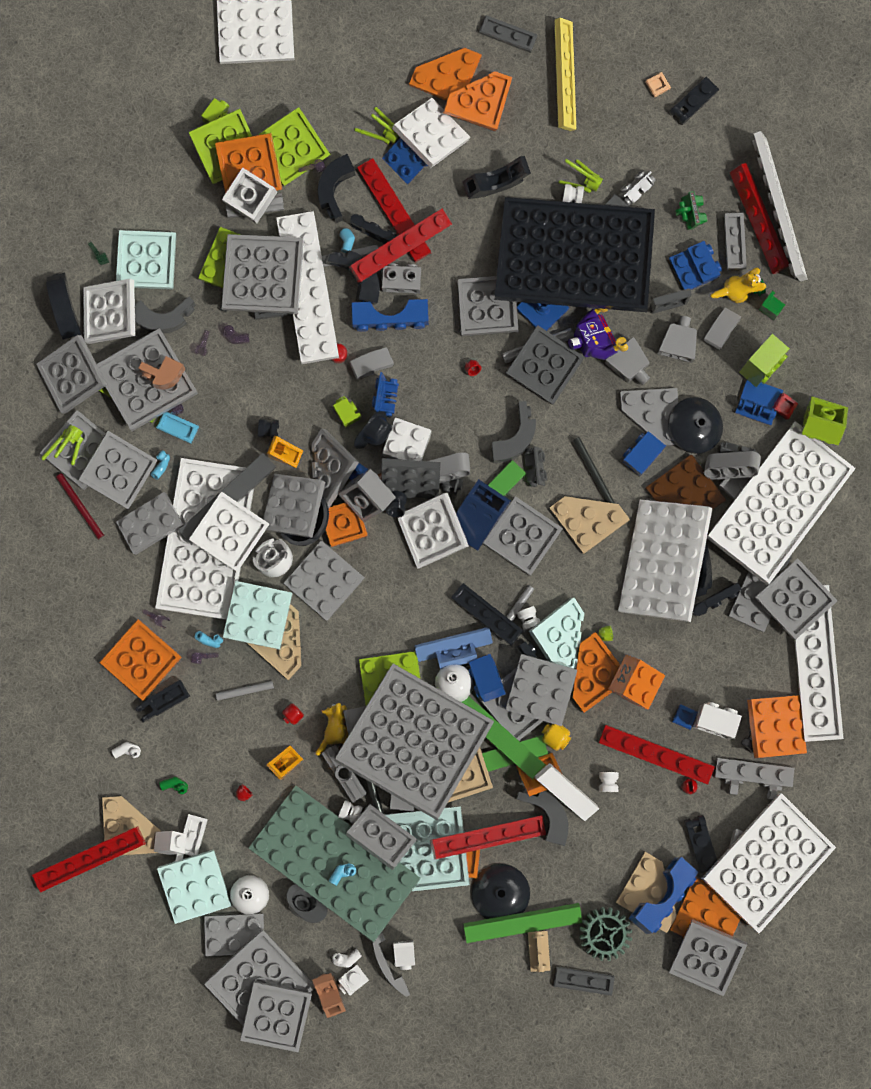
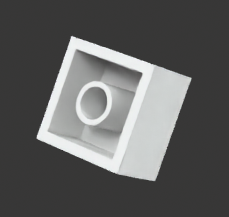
(249, 195)
(406, 441)
(717, 721)

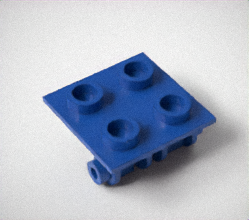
(404, 161)
(383, 386)
(758, 402)

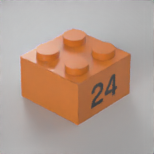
(636, 682)

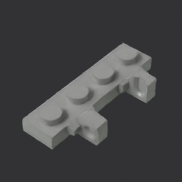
(738, 771)

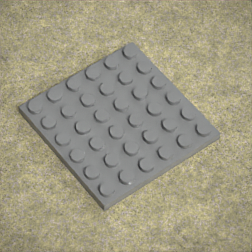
(414, 741)

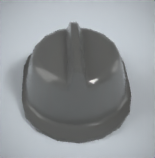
(305, 905)

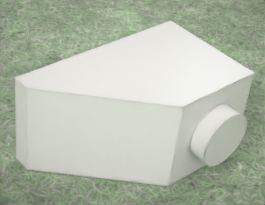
(404, 954)

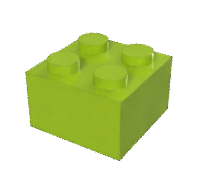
(765, 361)
(825, 421)

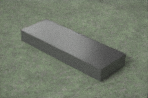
(508, 34)
(584, 981)

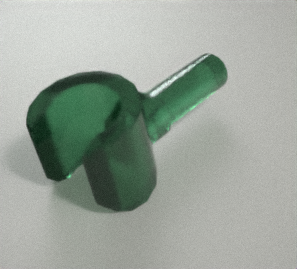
(101, 258)

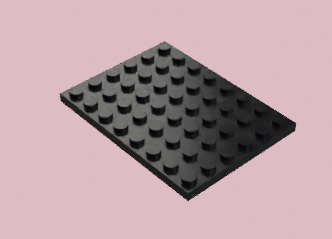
(575, 254)

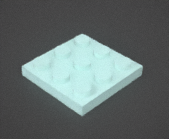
(147, 258)
(257, 615)
(194, 886)

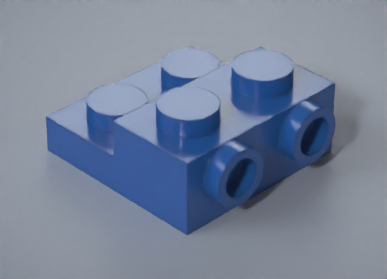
(695, 266)

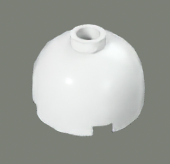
(273, 558)
(458, 689)
(258, 890)

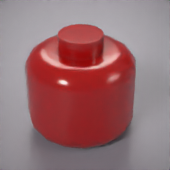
(342, 354)
(292, 714)

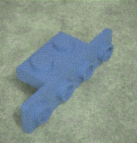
(454, 649)

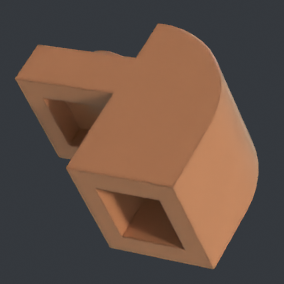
(166, 376)
(329, 995)

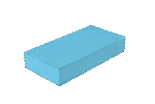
(177, 427)

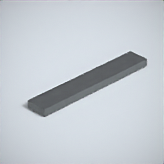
(237, 490)

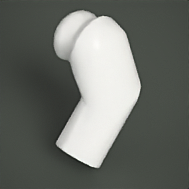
(126, 748)
(346, 960)

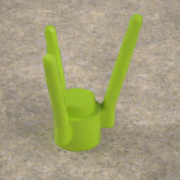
(390, 134)
(592, 181)
(71, 435)

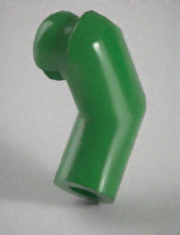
(175, 783)

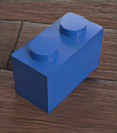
(644, 453)
(487, 678)

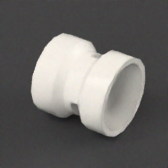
(573, 194)
(528, 614)
(608, 781)
(354, 814)

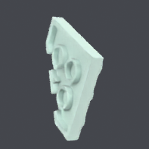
(560, 633)

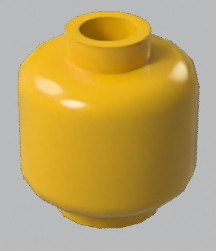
(556, 736)

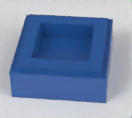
(685, 717)

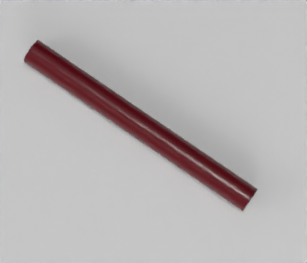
(79, 505)

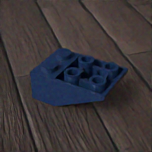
(481, 513)

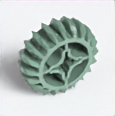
(589, 941)

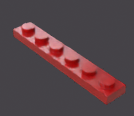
(390, 204)
(759, 218)
(400, 245)
(656, 754)
(487, 837)
(89, 859)

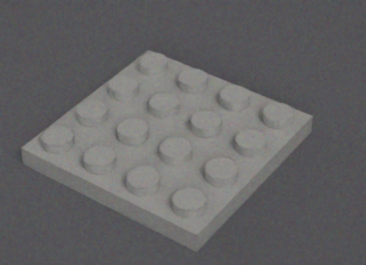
(262, 274)
(134, 394)
(256, 961)

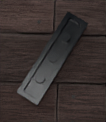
(487, 614)

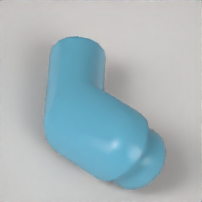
(348, 238)
(161, 467)
(206, 640)
(342, 871)

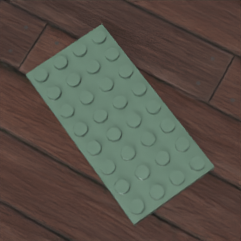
(308, 845)

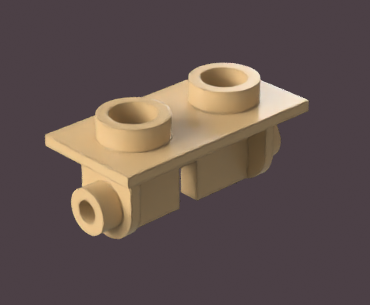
(539, 951)

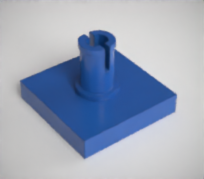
(542, 314)

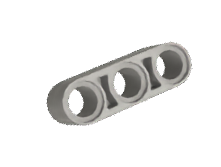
(732, 465)
(453, 466)

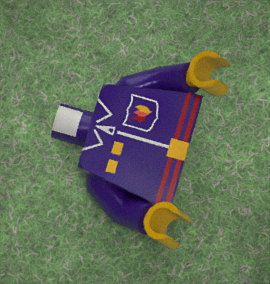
(595, 337)

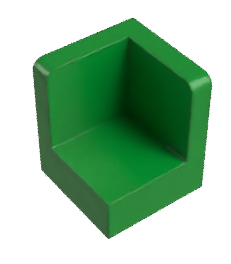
(772, 306)

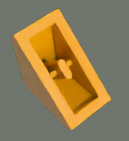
(284, 452)
(284, 762)

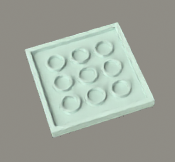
(434, 873)

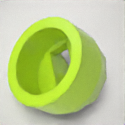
(606, 633)

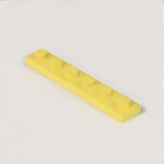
(565, 74)

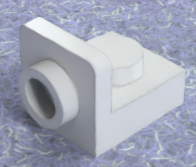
(352, 980)

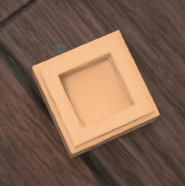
(658, 84)

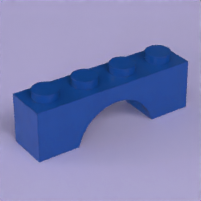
(414, 314)
(678, 876)

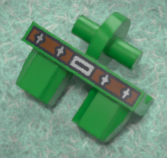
(689, 210)

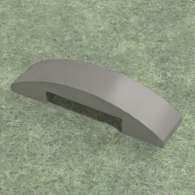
(398, 983)

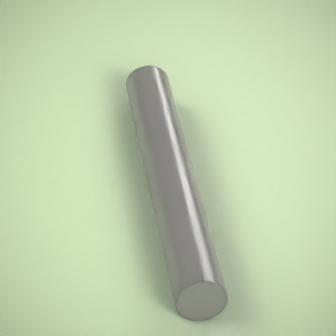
(520, 602)
(244, 690)

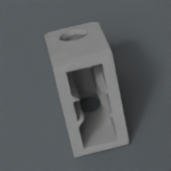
(680, 341)
(630, 363)

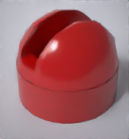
(468, 367)
(685, 786)
(242, 794)

